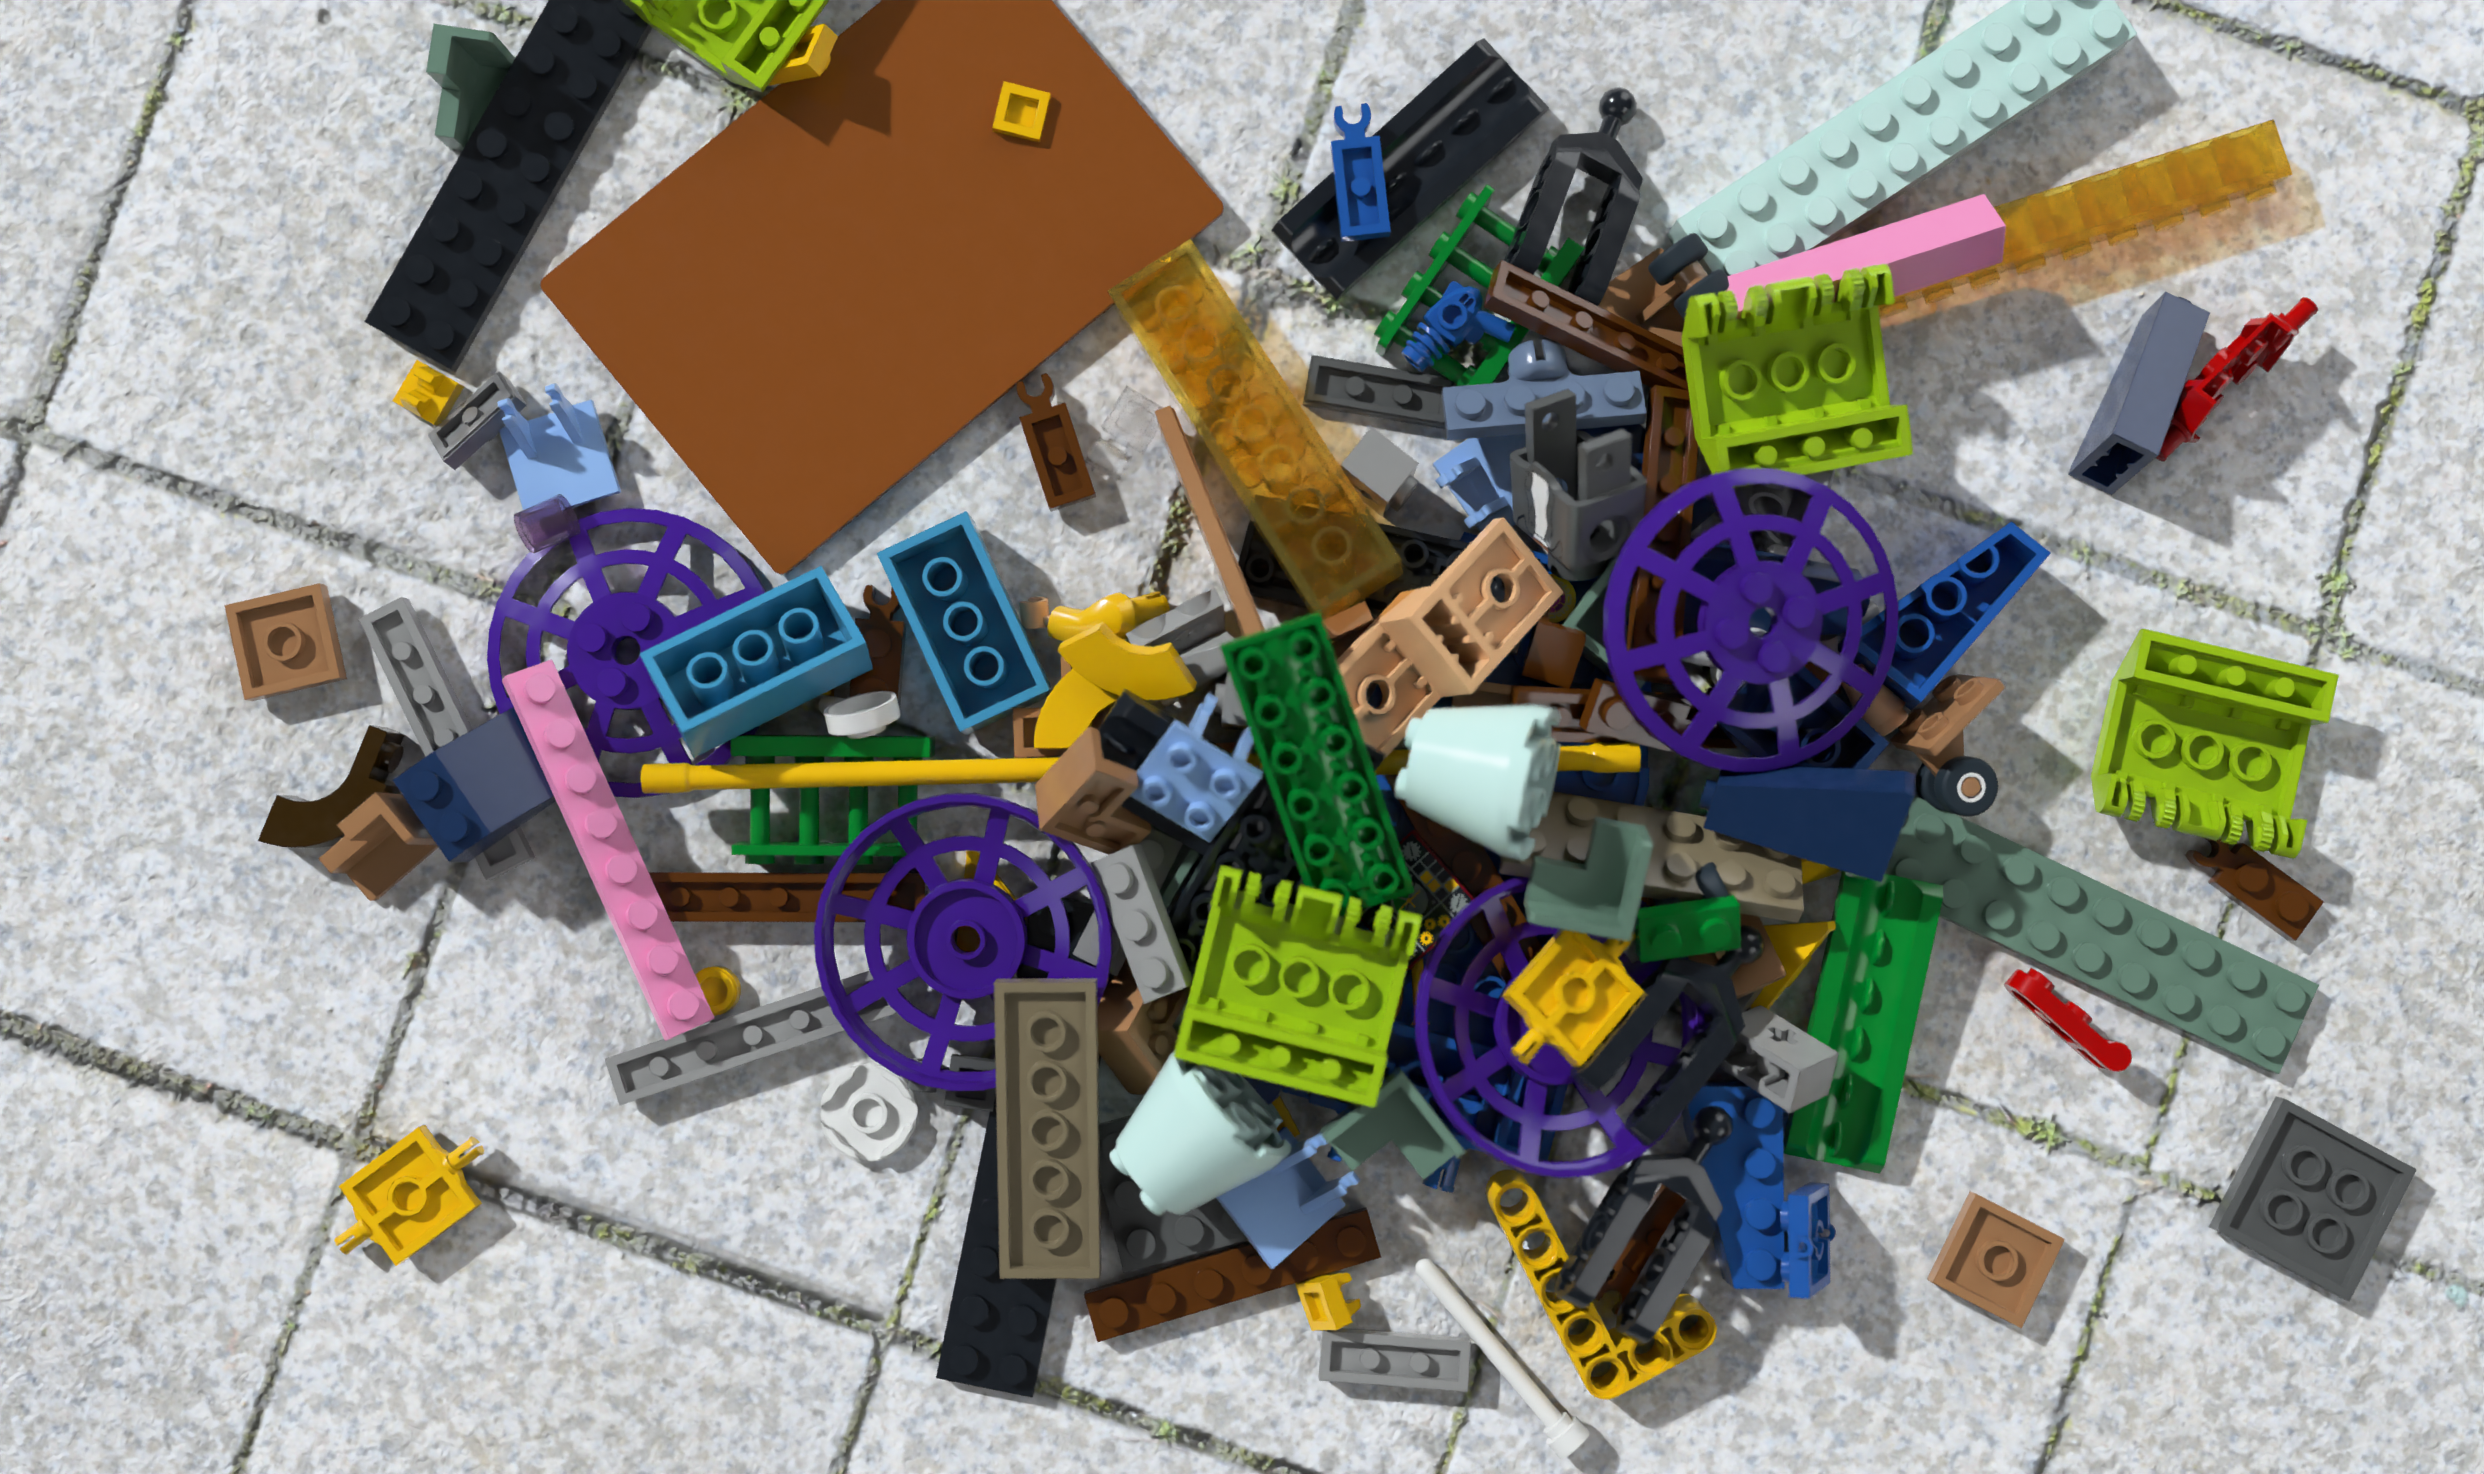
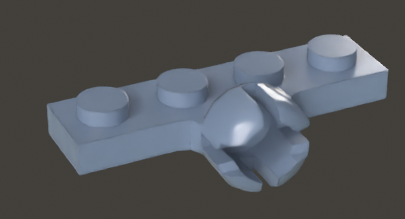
(1500, 407)

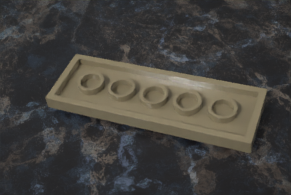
(1760, 878)
(1048, 1128)

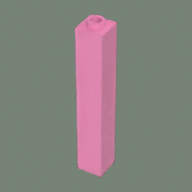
(1915, 250)

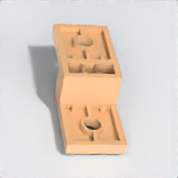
(1446, 634)

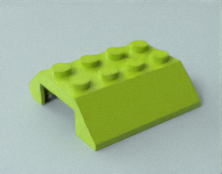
(734, 37)
(1795, 376)
(2209, 740)
(1296, 989)

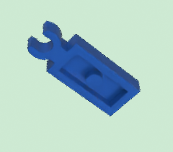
(1359, 179)

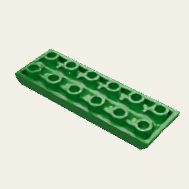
(1317, 762)
(1868, 1015)

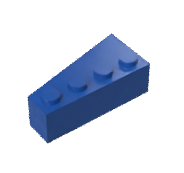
(1950, 612)
(1748, 1183)

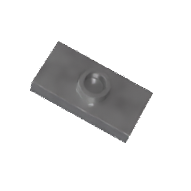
(474, 421)

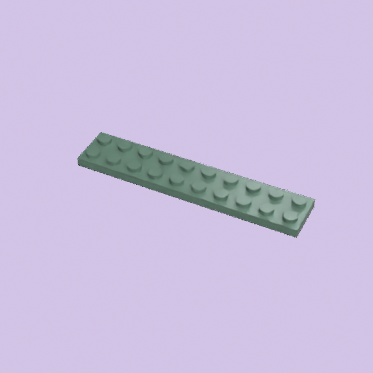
(2104, 937)

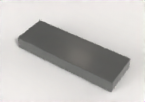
(1375, 391)

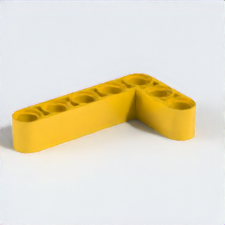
(1595, 1343)

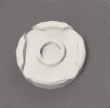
(868, 1112)

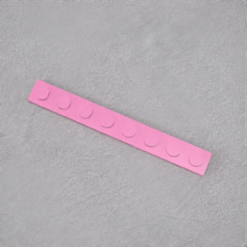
(608, 849)

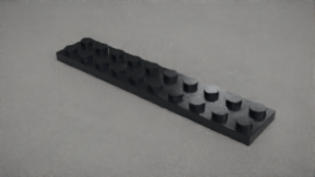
(508, 176)
(996, 1323)

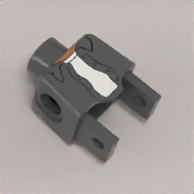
(1597, 492)

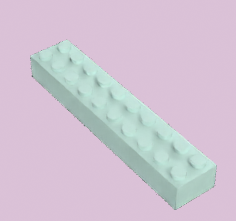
(1904, 131)

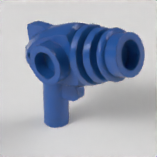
(1450, 321)

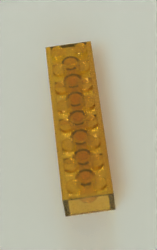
(1256, 432)

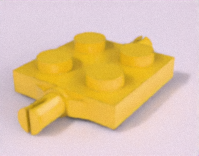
(1572, 995)
(409, 1195)

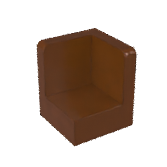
(1553, 652)

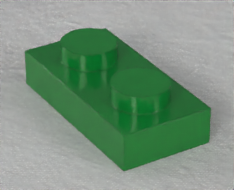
(1687, 928)

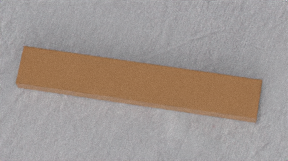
(1208, 522)

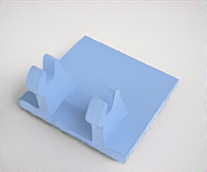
(558, 452)
(1481, 477)
(1194, 779)
(1287, 1201)

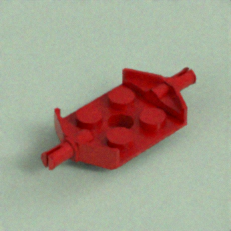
(2259, 344)

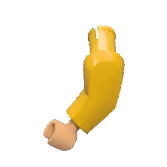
(1115, 611)

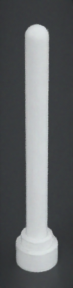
(1564, 1432)

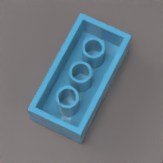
(965, 623)
(757, 661)

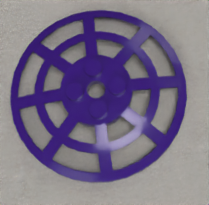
(1726, 614)
(617, 617)
(933, 927)
(1547, 1065)

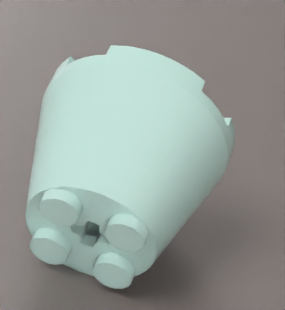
(1483, 772)
(1197, 1137)

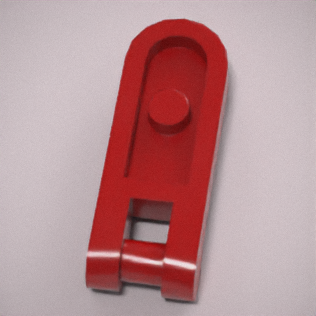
(2067, 1021)

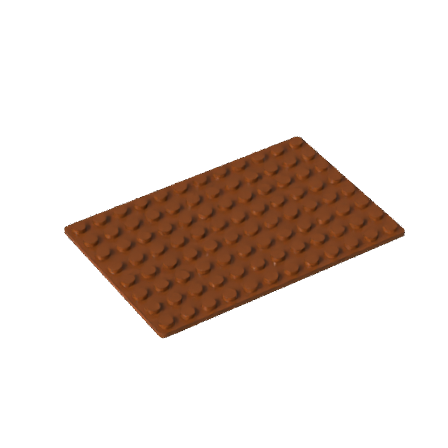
(876, 259)

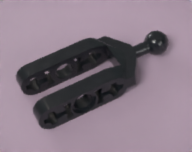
(1605, 160)
(1709, 989)
(1677, 1249)

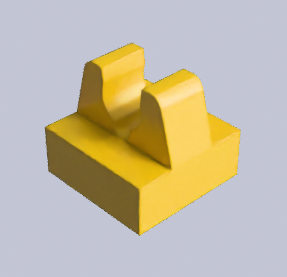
(1021, 111)
(428, 393)
(1325, 1303)

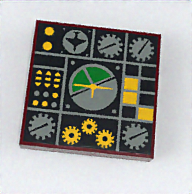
(1436, 896)

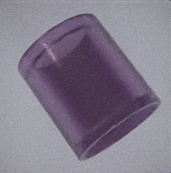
(547, 524)

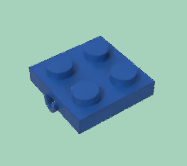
(1808, 1260)

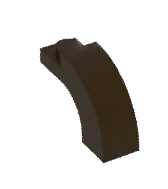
(314, 823)

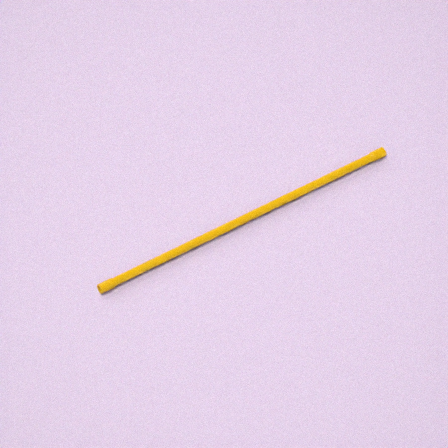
(688, 777)

